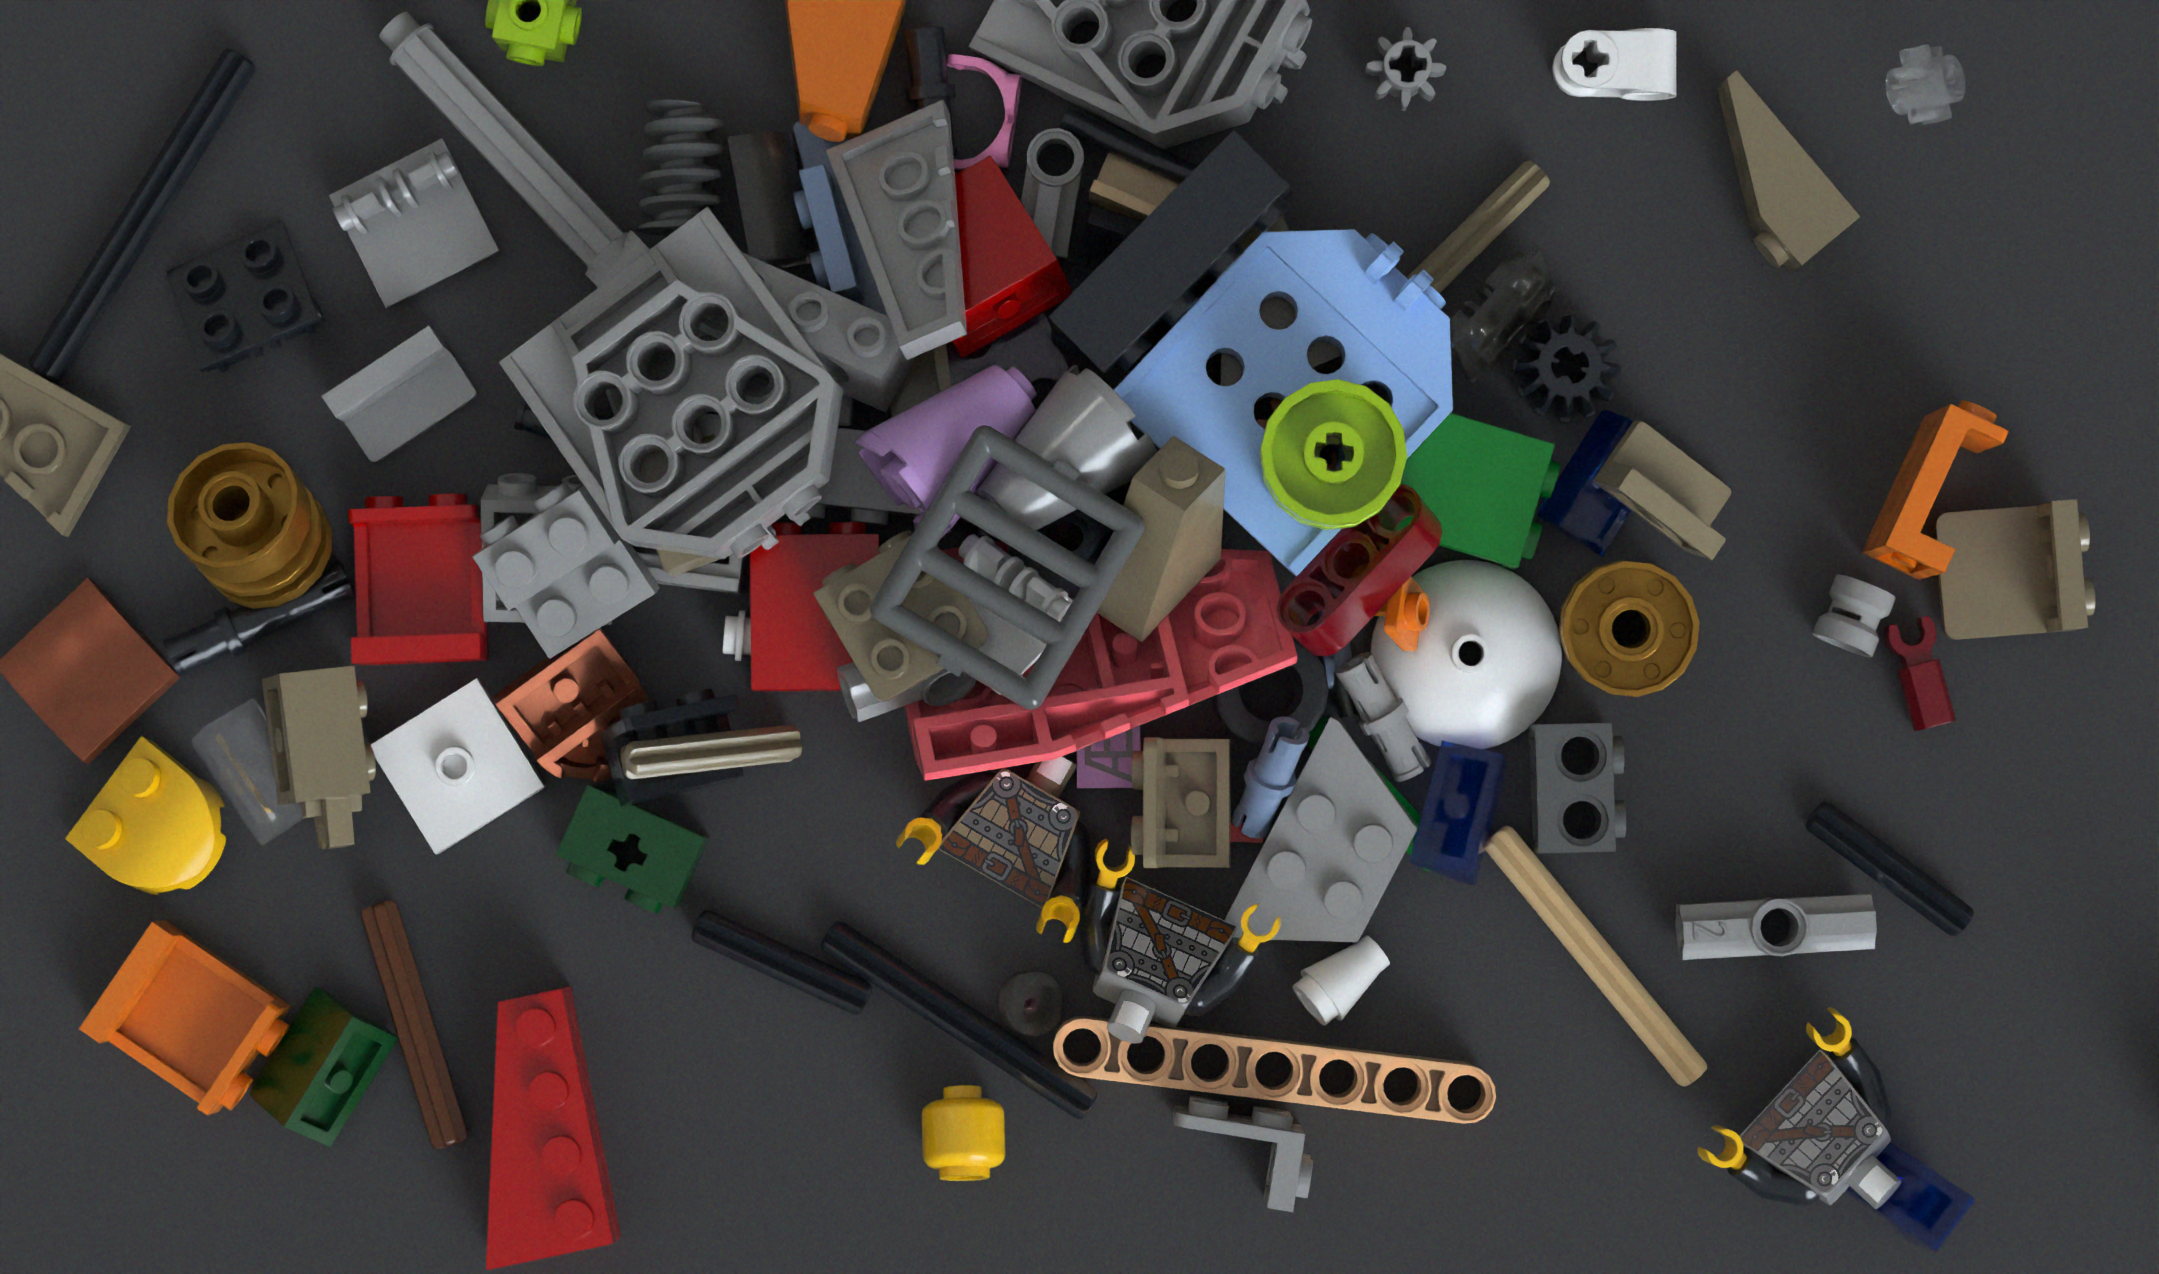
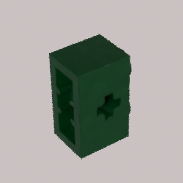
(670, 848)

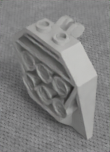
(1214, 70)
(767, 454)

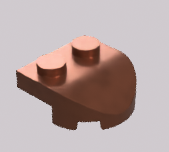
(568, 703)

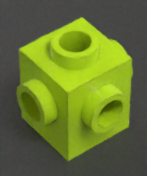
(535, 40)

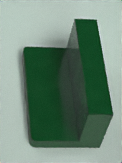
(322, 1068)

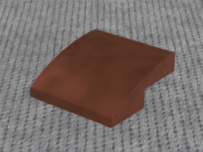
(87, 671)

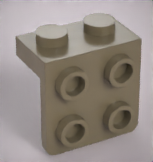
(2015, 571)
(883, 656)
(1183, 803)

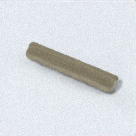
(1484, 225)
(710, 751)

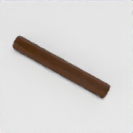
(414, 1024)

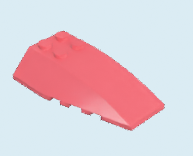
(1113, 682)

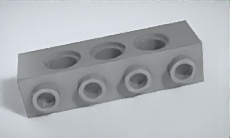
(846, 336)

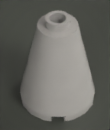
(1085, 428)

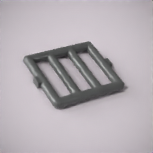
(1059, 636)

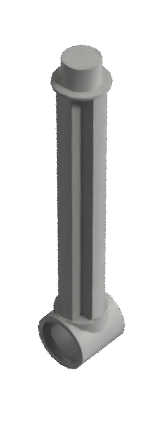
(511, 149)

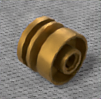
(249, 525)
(1667, 635)

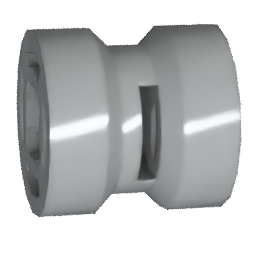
(1860, 602)

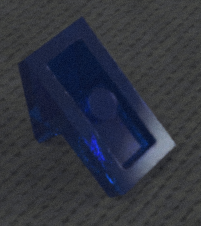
(1923, 1205)

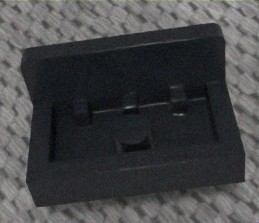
(694, 715)

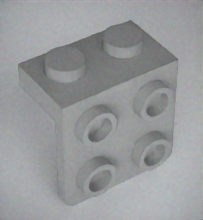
(1288, 1166)

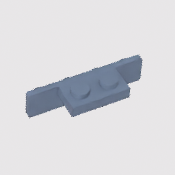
(822, 206)

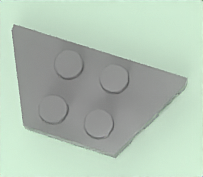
(1327, 848)

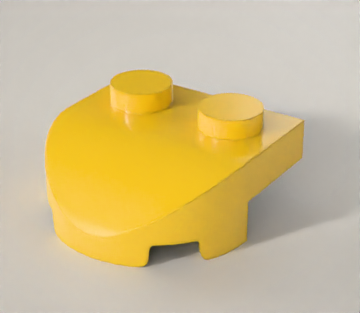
(152, 823)

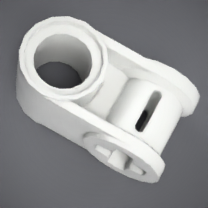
(1630, 64)

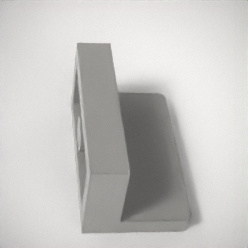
(401, 394)

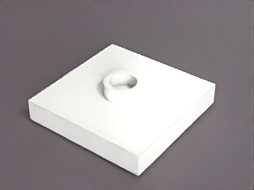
(457, 766)

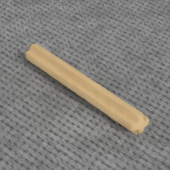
(1595, 956)

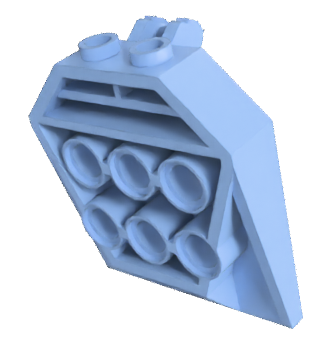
(1341, 295)

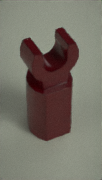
(1921, 676)

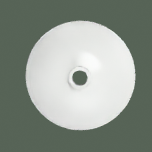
(1517, 664)

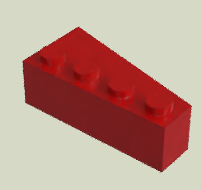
(547, 1147)

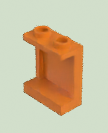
(1897, 530)
(188, 1017)

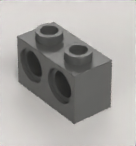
(1556, 788)

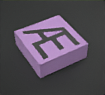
(1108, 761)

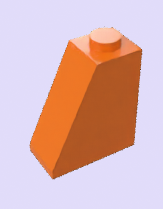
(840, 60)

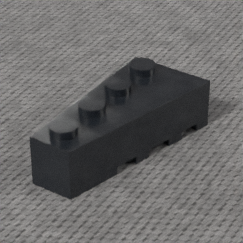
(1172, 253)

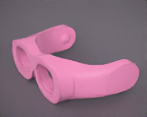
(1010, 88)

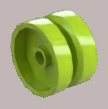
(1338, 416)

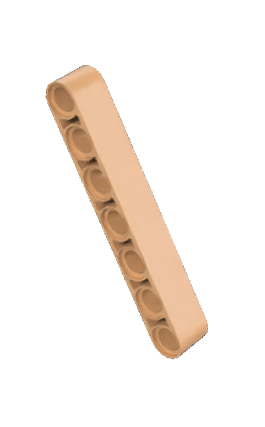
(1301, 1086)

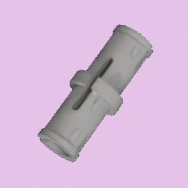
(1383, 716)

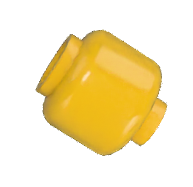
(963, 1134)

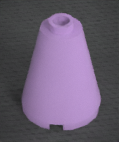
(920, 445)

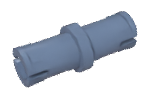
(1270, 777)

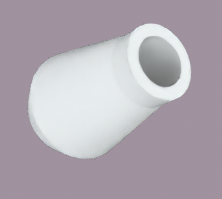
(1338, 981)

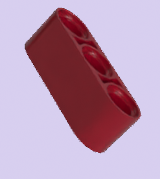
(1354, 601)

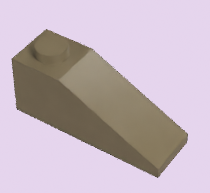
(1782, 187)

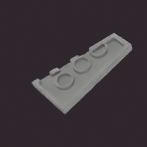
(906, 219)

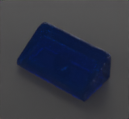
(1577, 503)
(1459, 811)

